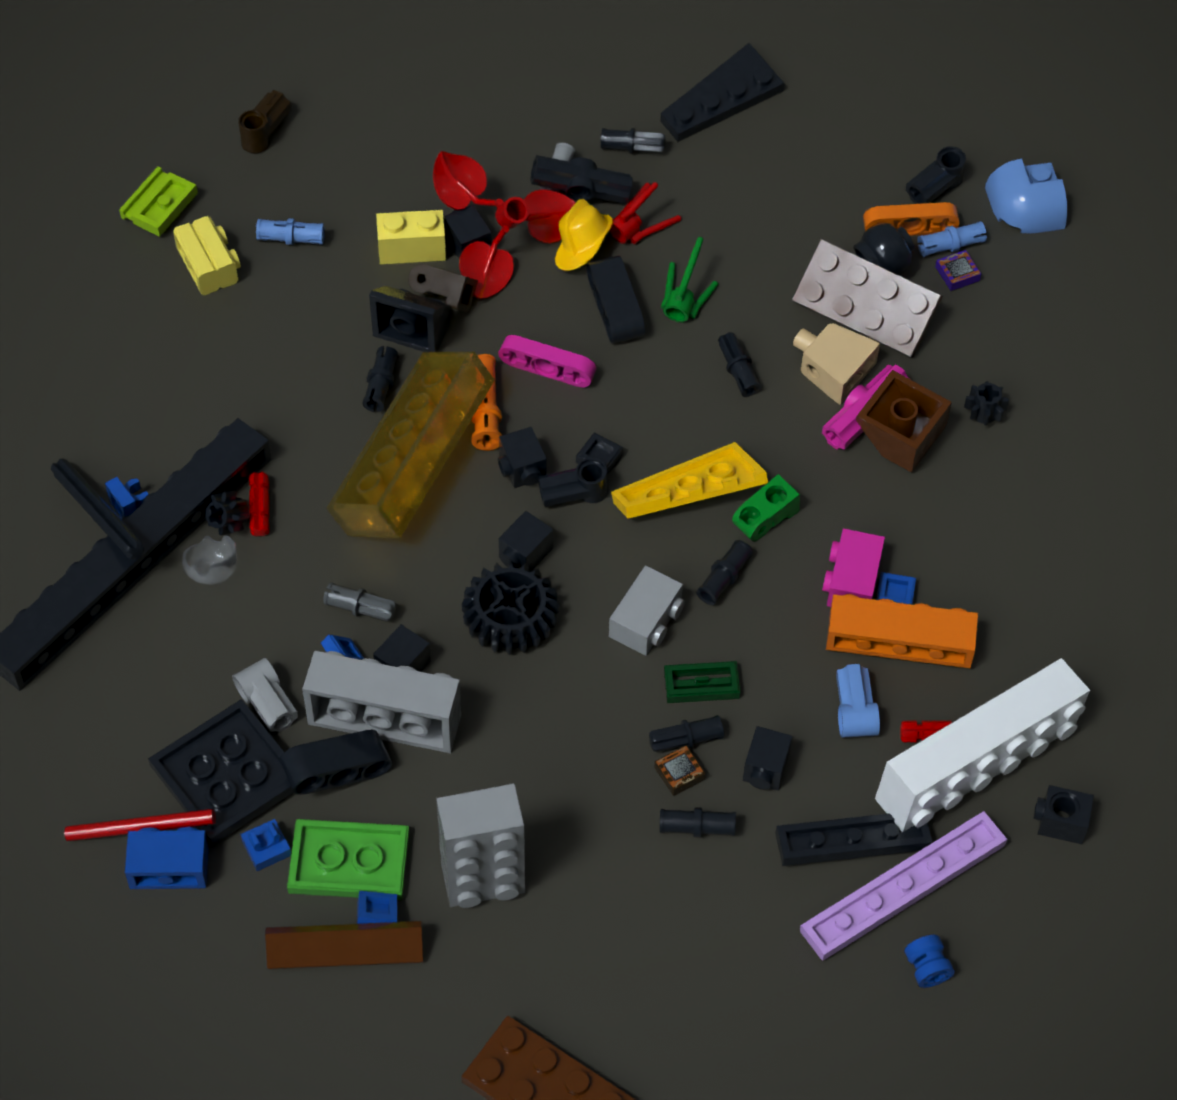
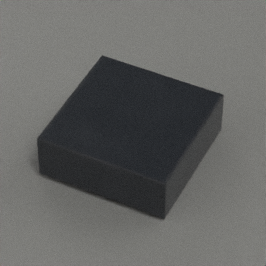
(602, 449)

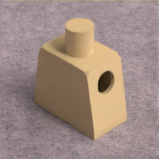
(836, 359)

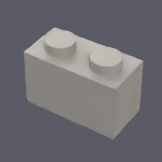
(646, 610)

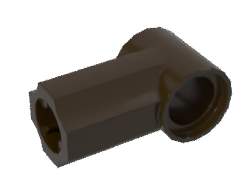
(260, 123)

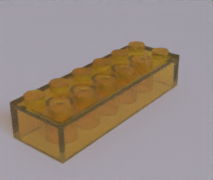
(411, 444)

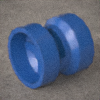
(929, 961)

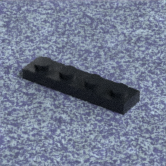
(847, 839)

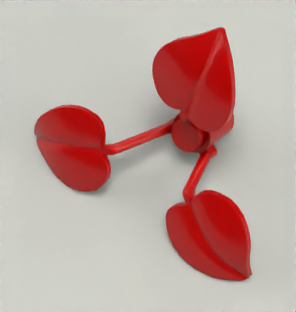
(458, 182)

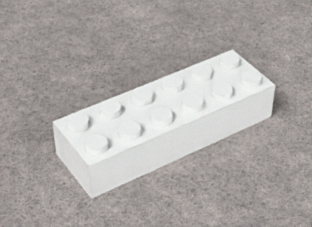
(982, 745)

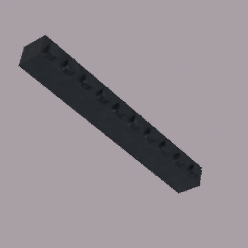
(108, 574)

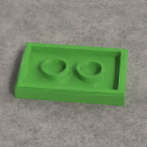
(347, 858)

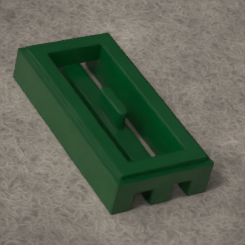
(701, 687)

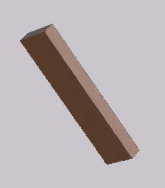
(344, 944)

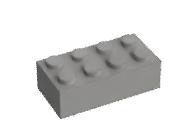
(392, 700)
(481, 845)

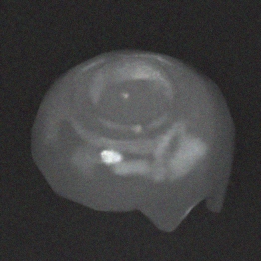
(210, 560)

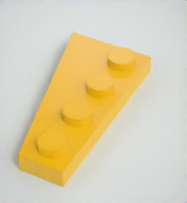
(698, 479)

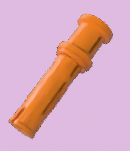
(489, 425)

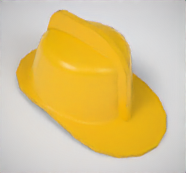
(581, 235)

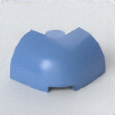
(1028, 197)

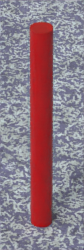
(121, 827)

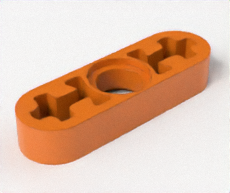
(932, 217)

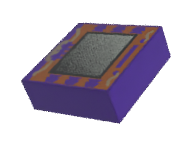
(958, 270)

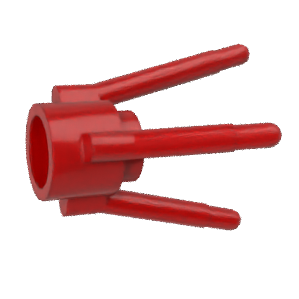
(627, 224)

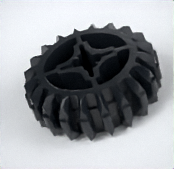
(507, 618)

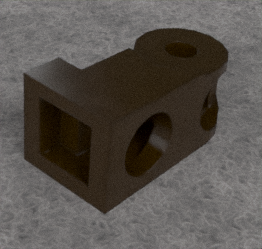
(436, 281)

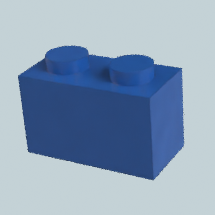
(167, 859)

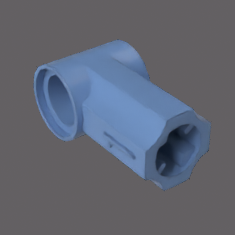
(856, 711)

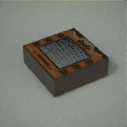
(679, 770)

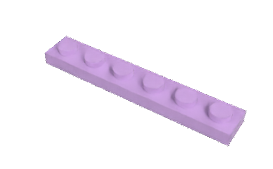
(902, 885)

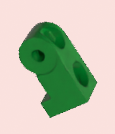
(767, 508)

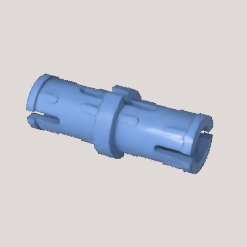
(290, 231)
(951, 238)

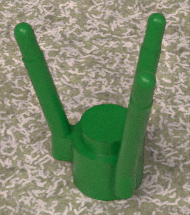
(679, 303)

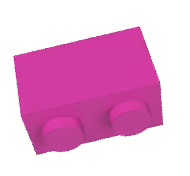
(855, 566)

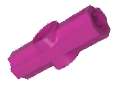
(843, 427)

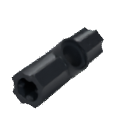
(581, 179)

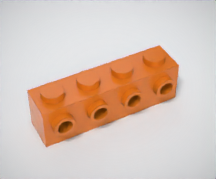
(902, 631)

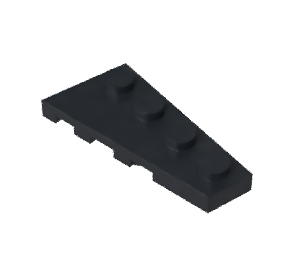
(725, 92)

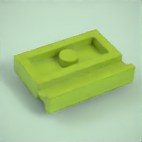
(158, 201)

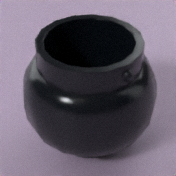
(886, 247)

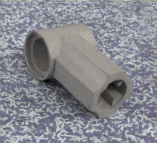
(261, 688)

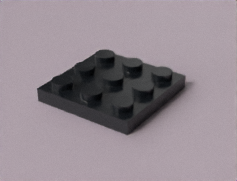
(224, 767)

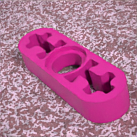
(562, 364)

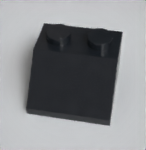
(408, 318)

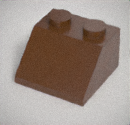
(903, 420)

